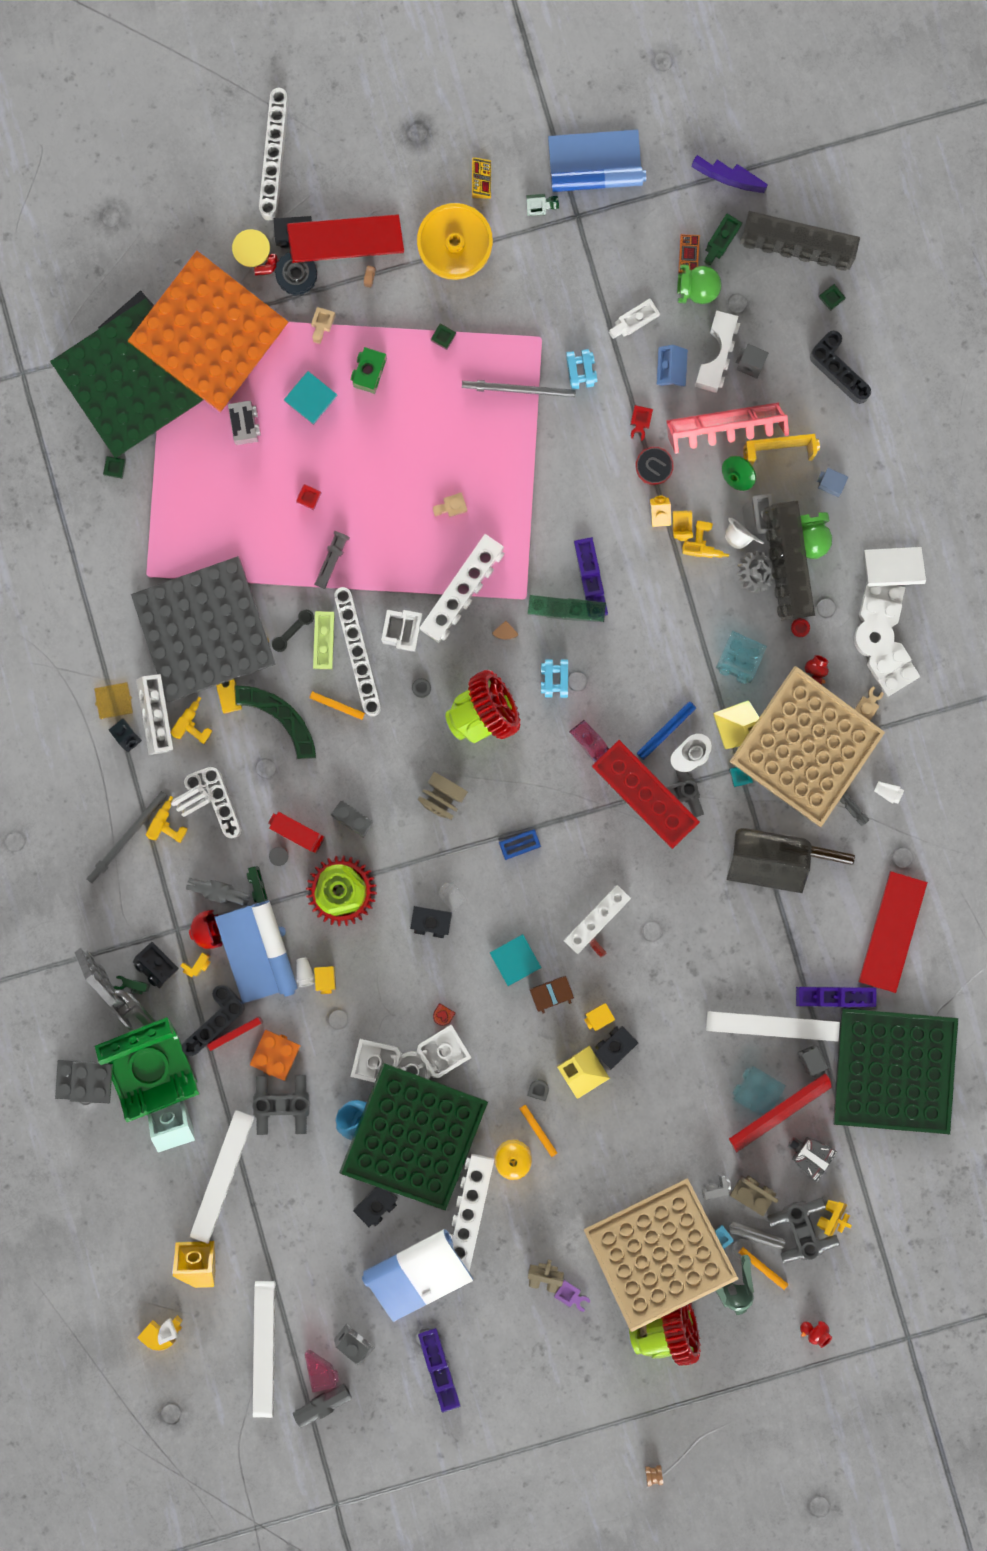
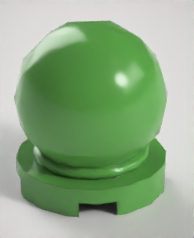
(699, 285)
(816, 535)

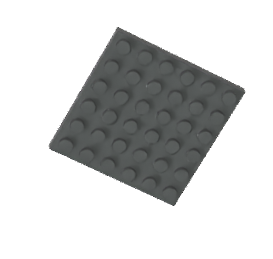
(203, 629)

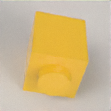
(325, 979)
(599, 1017)

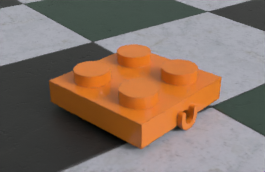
(275, 1055)

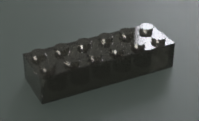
(799, 241)
(788, 560)

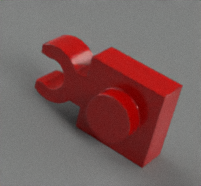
(641, 419)

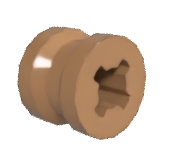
(654, 1475)

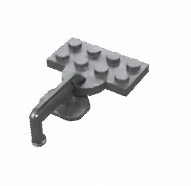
(98, 979)

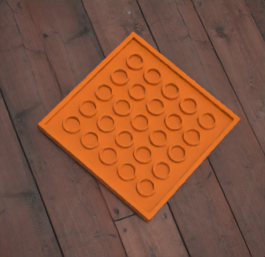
(208, 331)

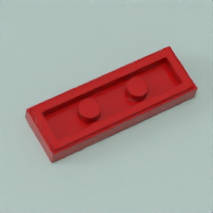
(235, 1033)

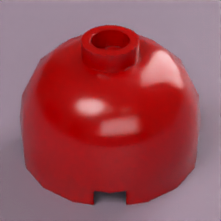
(205, 930)

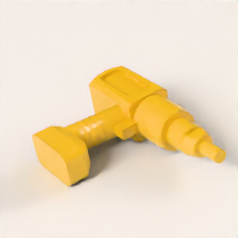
(699, 547)
(185, 724)
(159, 824)

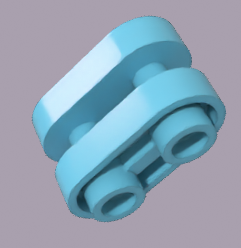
(586, 360)
(548, 669)

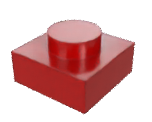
(308, 497)

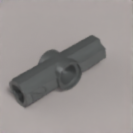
(322, 1405)

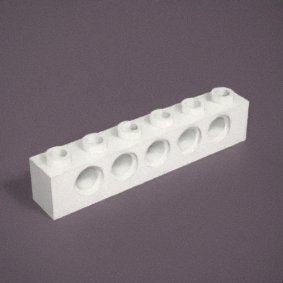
(485, 546)
(485, 1166)

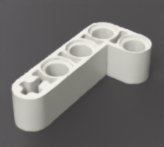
(218, 804)

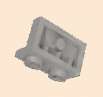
(716, 1191)

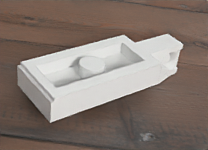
(635, 319)

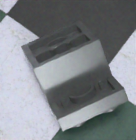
(83, 1081)

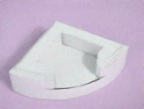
(167, 1332)

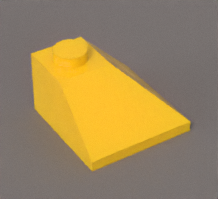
(195, 1263)

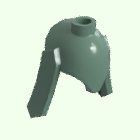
(744, 1296)

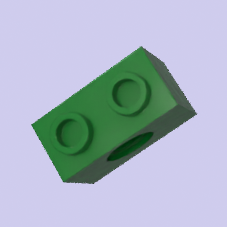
(370, 381)

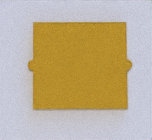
(113, 700)

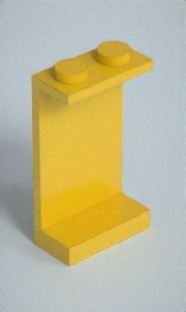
(808, 440)

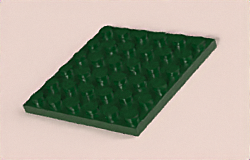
(121, 386)
(895, 1071)
(413, 1136)

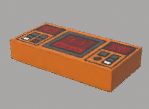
(689, 251)

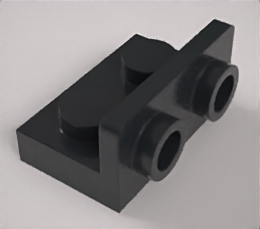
(154, 965)

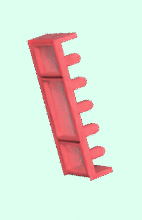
(728, 422)

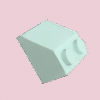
(171, 1126)

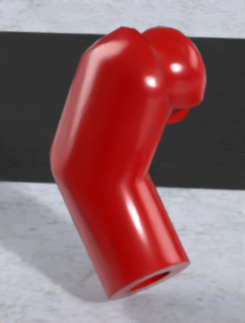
(268, 267)

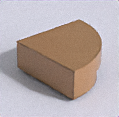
(505, 632)

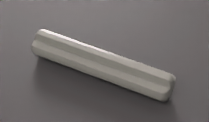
(757, 1235)

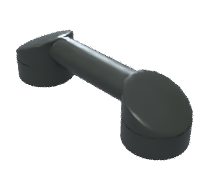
(305, 617)

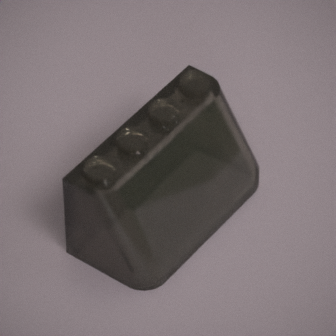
(769, 860)

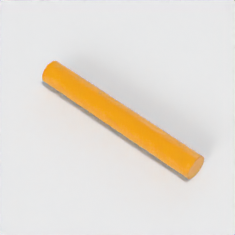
(337, 705)
(538, 1130)
(764, 1269)

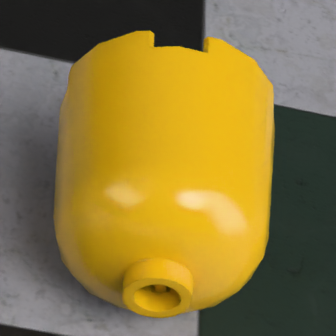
(513, 1150)

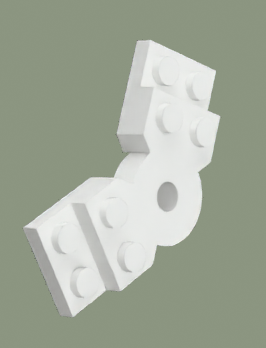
(887, 658)
(433, 1056)

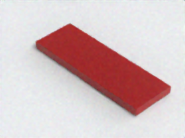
(345, 238)
(645, 794)
(892, 932)
(780, 1112)

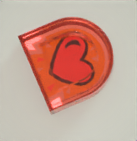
(597, 948)
(443, 1015)

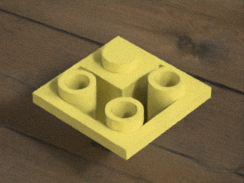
(735, 723)
(583, 1072)

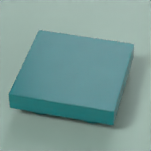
(310, 397)
(515, 960)

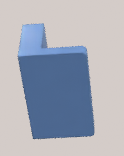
(672, 365)

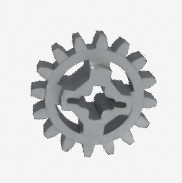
(756, 571)

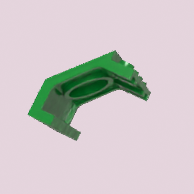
(148, 1069)

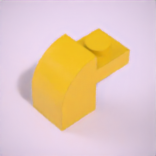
(150, 1335)

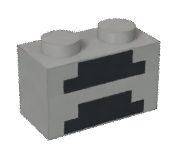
(243, 422)

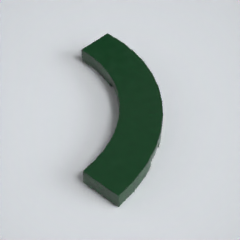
(281, 711)

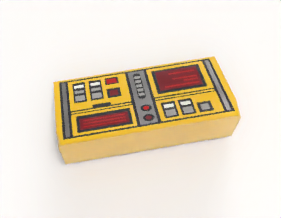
(481, 178)

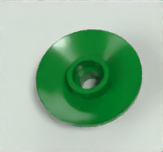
(738, 473)

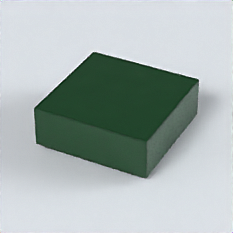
(832, 297)
(443, 336)
(114, 467)

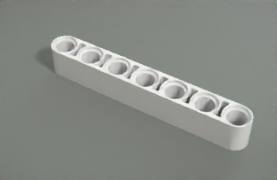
(271, 145)
(353, 643)
(772, 1026)
(222, 1176)
(264, 1348)

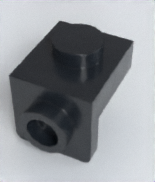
(125, 735)

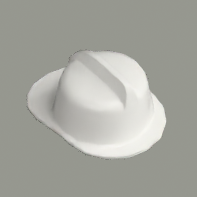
(738, 535)
(691, 753)

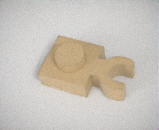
(867, 706)

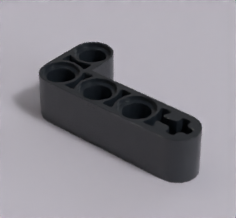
(843, 370)
(211, 1024)

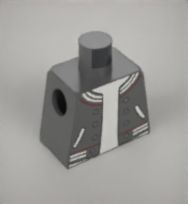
(812, 1156)
(353, 1345)

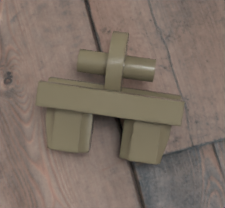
(546, 1274)

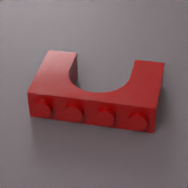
(296, 832)

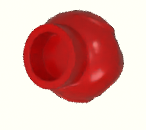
(818, 668)
(818, 1334)

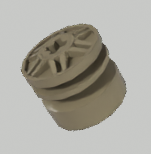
(442, 796)

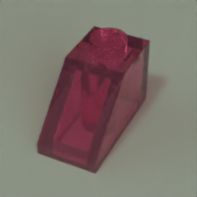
(589, 740)
(320, 1372)

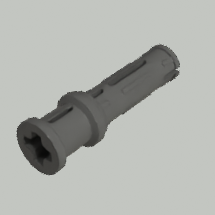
(334, 552)

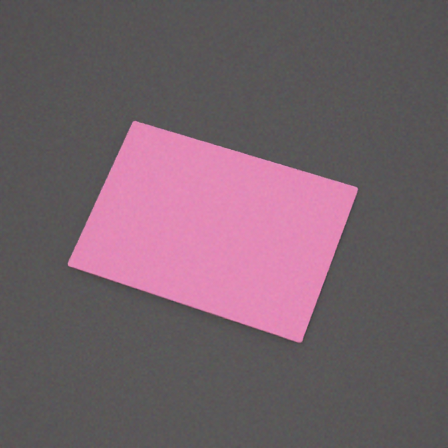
(371, 456)

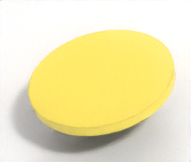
(251, 248)

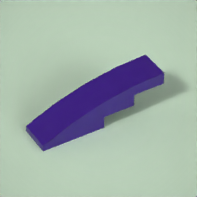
(736, 177)
(589, 570)
(836, 996)
(439, 1370)

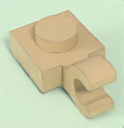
(322, 322)
(453, 505)

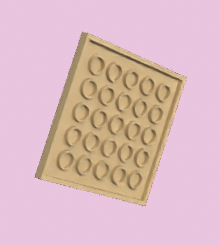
(807, 746)
(660, 1255)

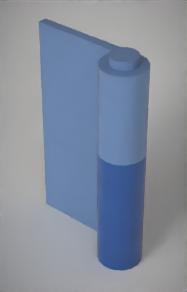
(595, 160)

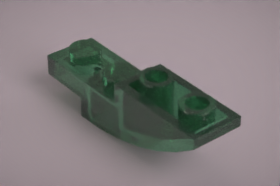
(566, 609)

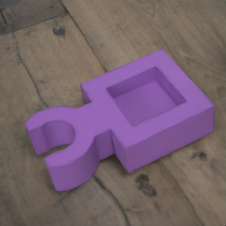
(569, 1294)

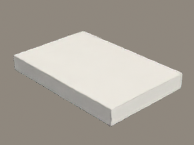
(894, 566)

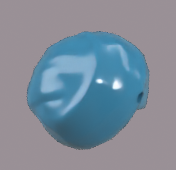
(349, 1117)

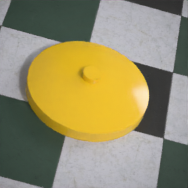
(454, 241)

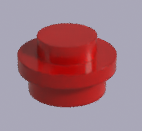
(800, 627)

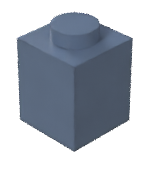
(832, 482)

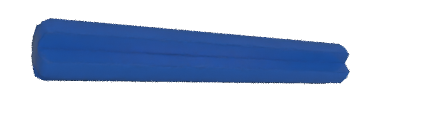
(666, 730)

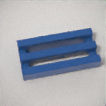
(504, 850)

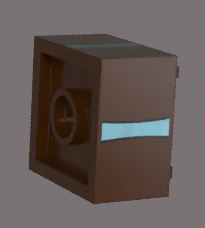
(551, 993)

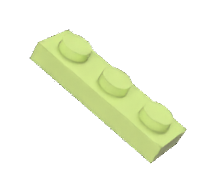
(323, 640)

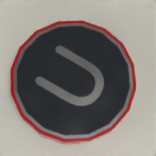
(654, 466)

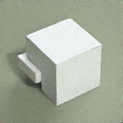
(402, 629)

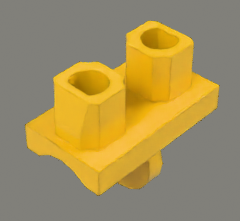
(830, 1226)

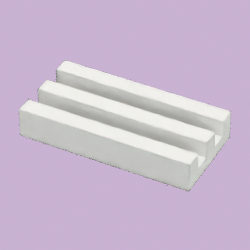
(182, 807)

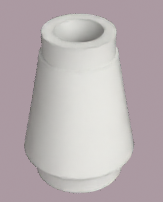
(889, 792)
(304, 973)

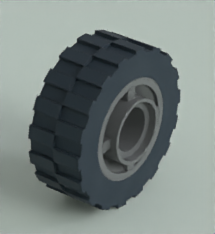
(291, 284)

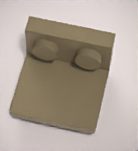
(752, 1195)

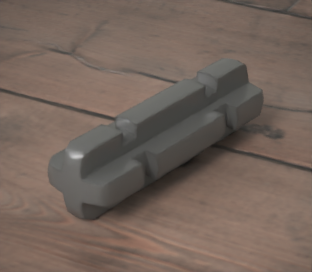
(854, 809)

